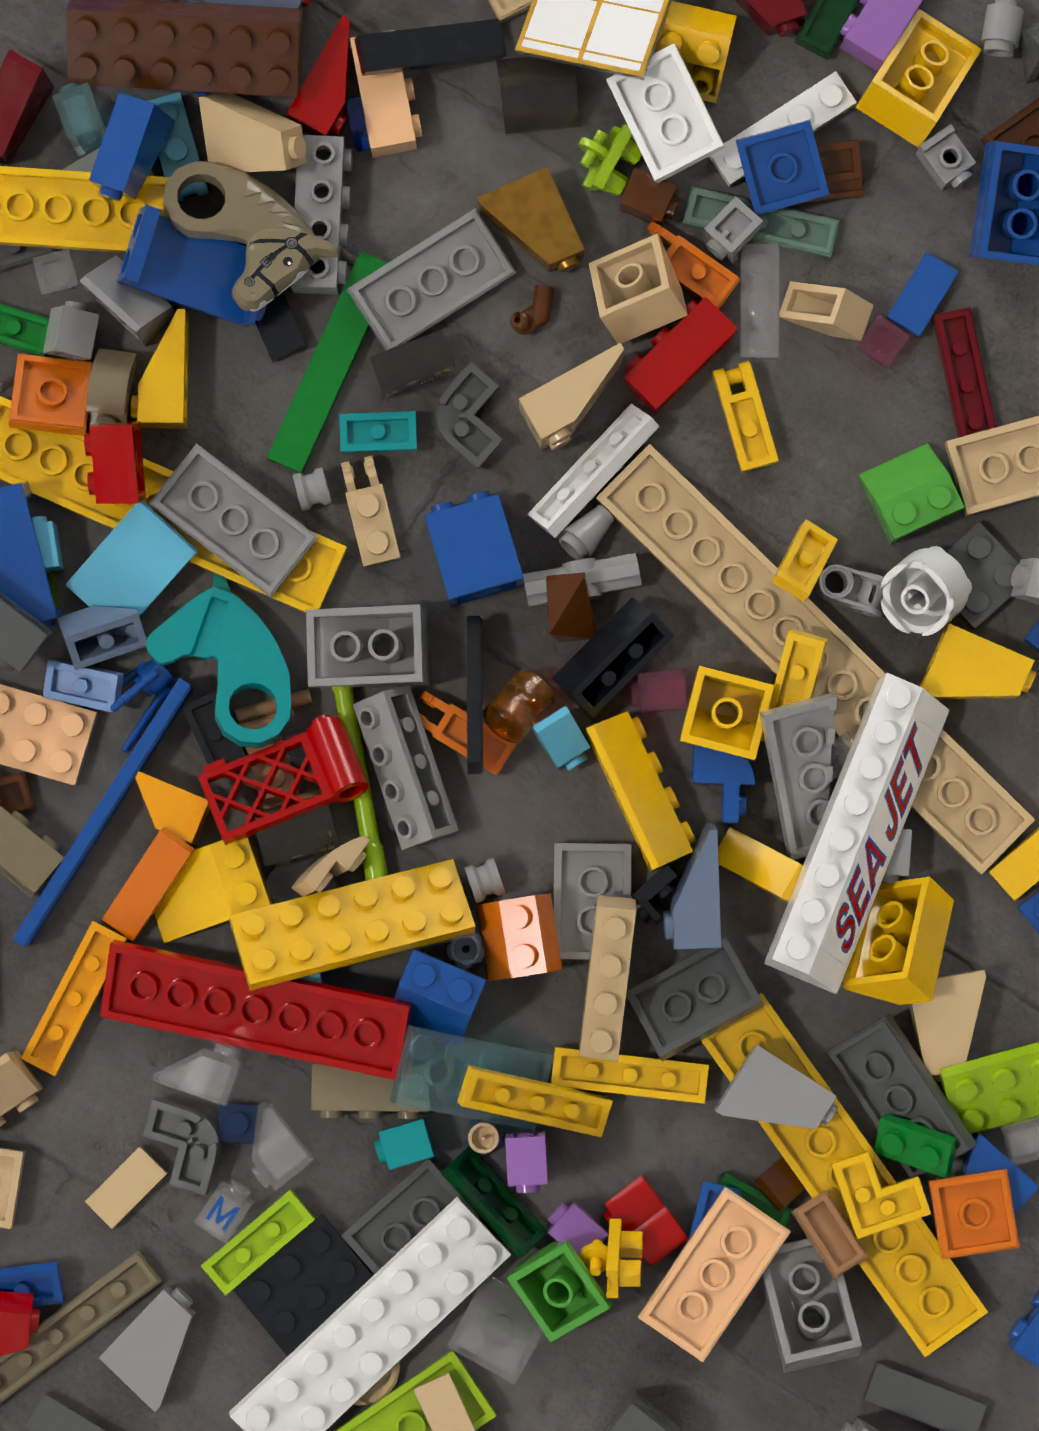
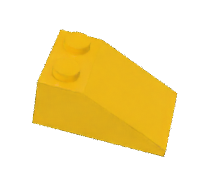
(918, 78)
(211, 887)

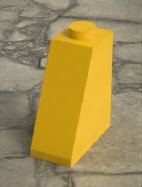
(975, 668)

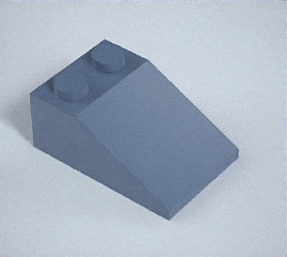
(696, 900)

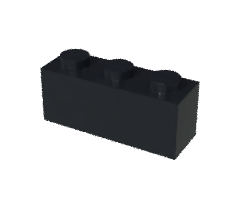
(612, 657)

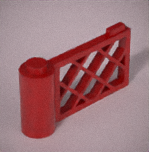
(326, 751)

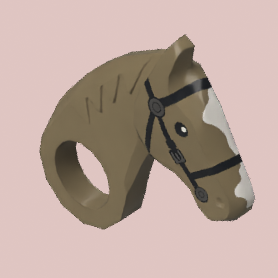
(253, 214)

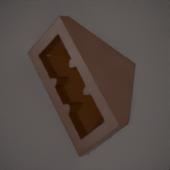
(569, 608)

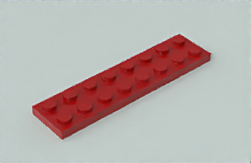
(282, 1019)

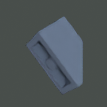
(101, 634)

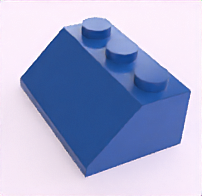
(1008, 205)

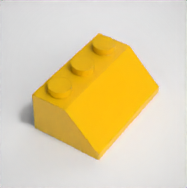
(901, 943)

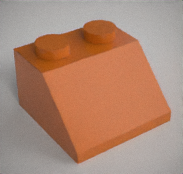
(519, 937)

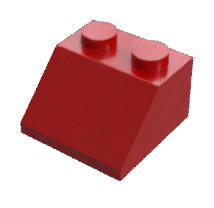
(116, 463)

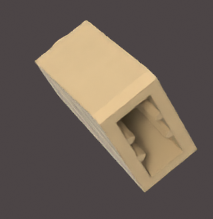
(249, 136)
(947, 1023)

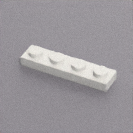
(818, 103)
(593, 470)

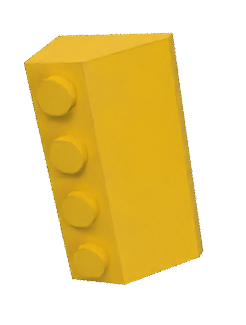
(639, 791)

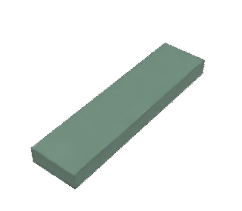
(784, 226)

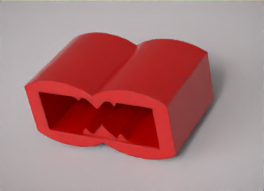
(645, 1212)

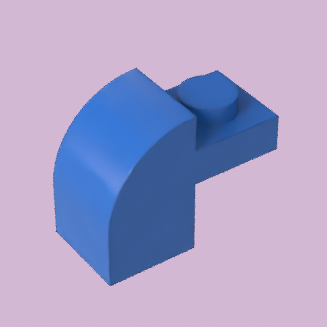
(723, 769)

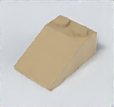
(562, 404)

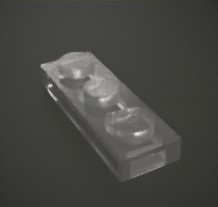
(759, 302)

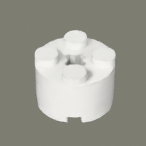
(924, 591)

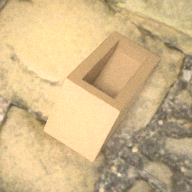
(826, 310)

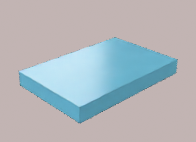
(133, 562)

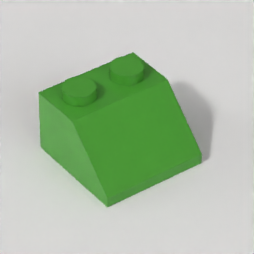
(911, 493)
(558, 1289)

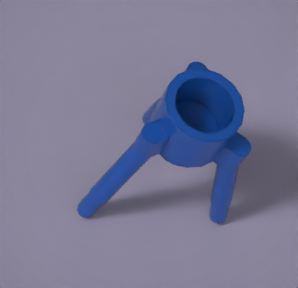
(150, 679)

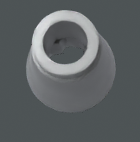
(585, 534)

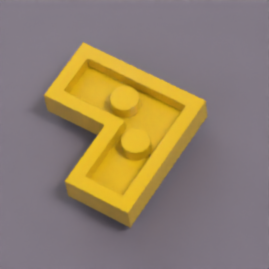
(873, 1207)

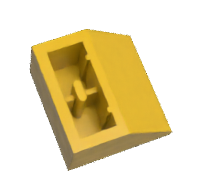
(703, 42)

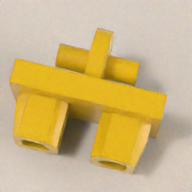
(603, 1258)

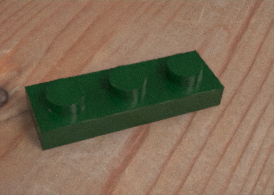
(494, 1202)

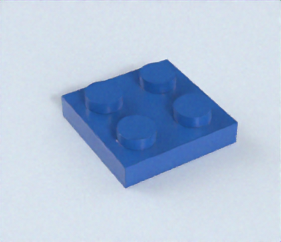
(782, 167)

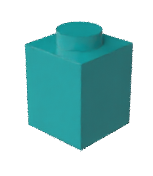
(404, 1144)

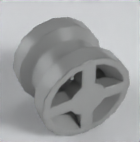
(312, 489)
(485, 880)

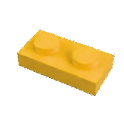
(804, 560)

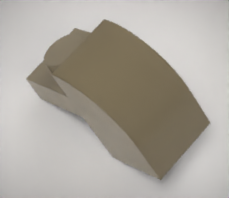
(111, 387)

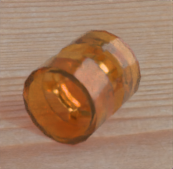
(518, 706)

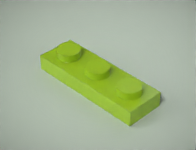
(258, 1242)

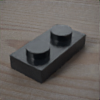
(211, 741)

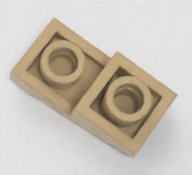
(337, 861)

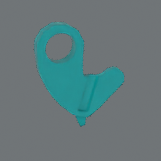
(246, 654)

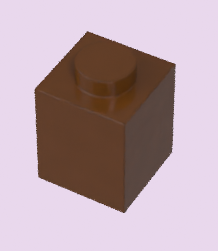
(649, 199)

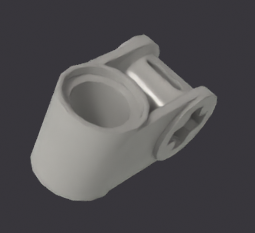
(855, 591)

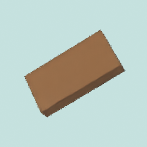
(829, 1234)

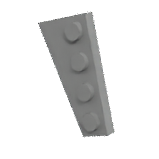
(800, 765)

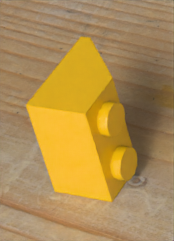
(726, 712)

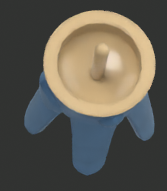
(483, 1137)

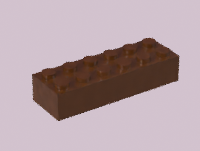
(185, 46)

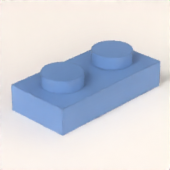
(84, 687)

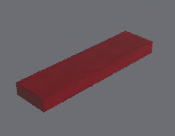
(963, 371)

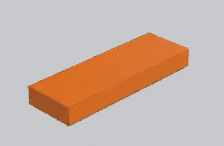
(148, 884)

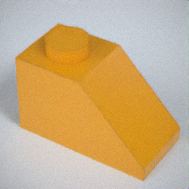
(173, 807)

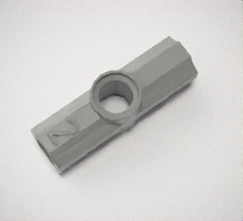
(601, 577)

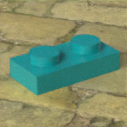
(378, 432)

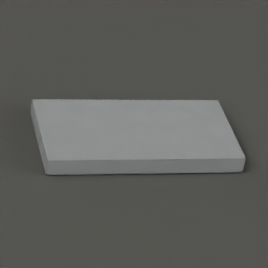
(431, 281)
(233, 520)

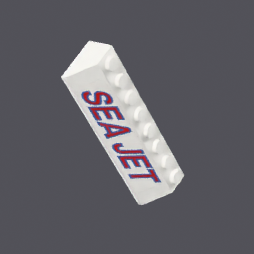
(858, 833)

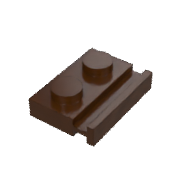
(841, 169)

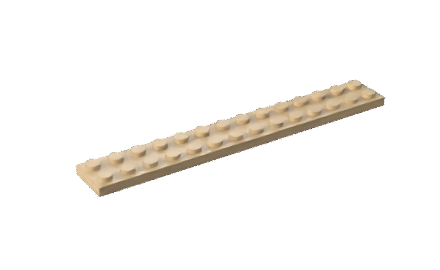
(737, 588)

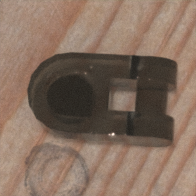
(283, 878)

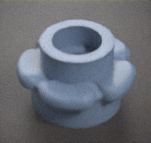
(462, 959)

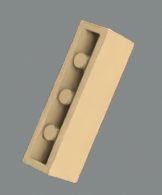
(607, 977)

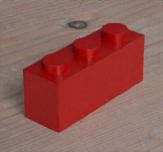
(678, 354)

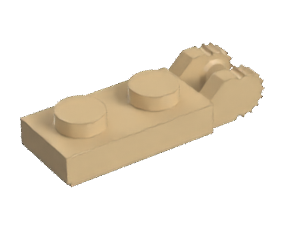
(370, 517)

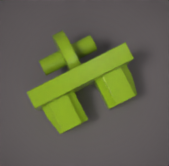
(602, 173)

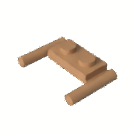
(259, 716)

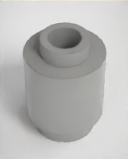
(1002, 28)

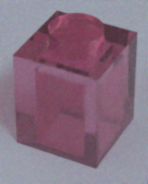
(659, 691)

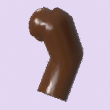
(537, 314)

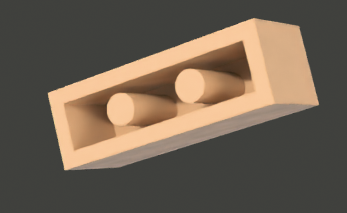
(387, 110)

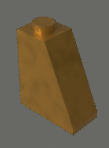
(535, 220)

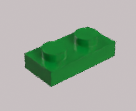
(915, 1145)

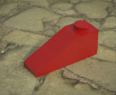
(324, 94)

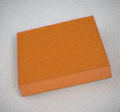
(50, 395)
(973, 1213)

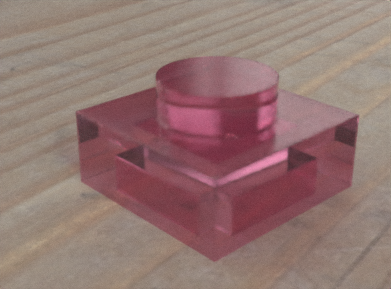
(882, 342)

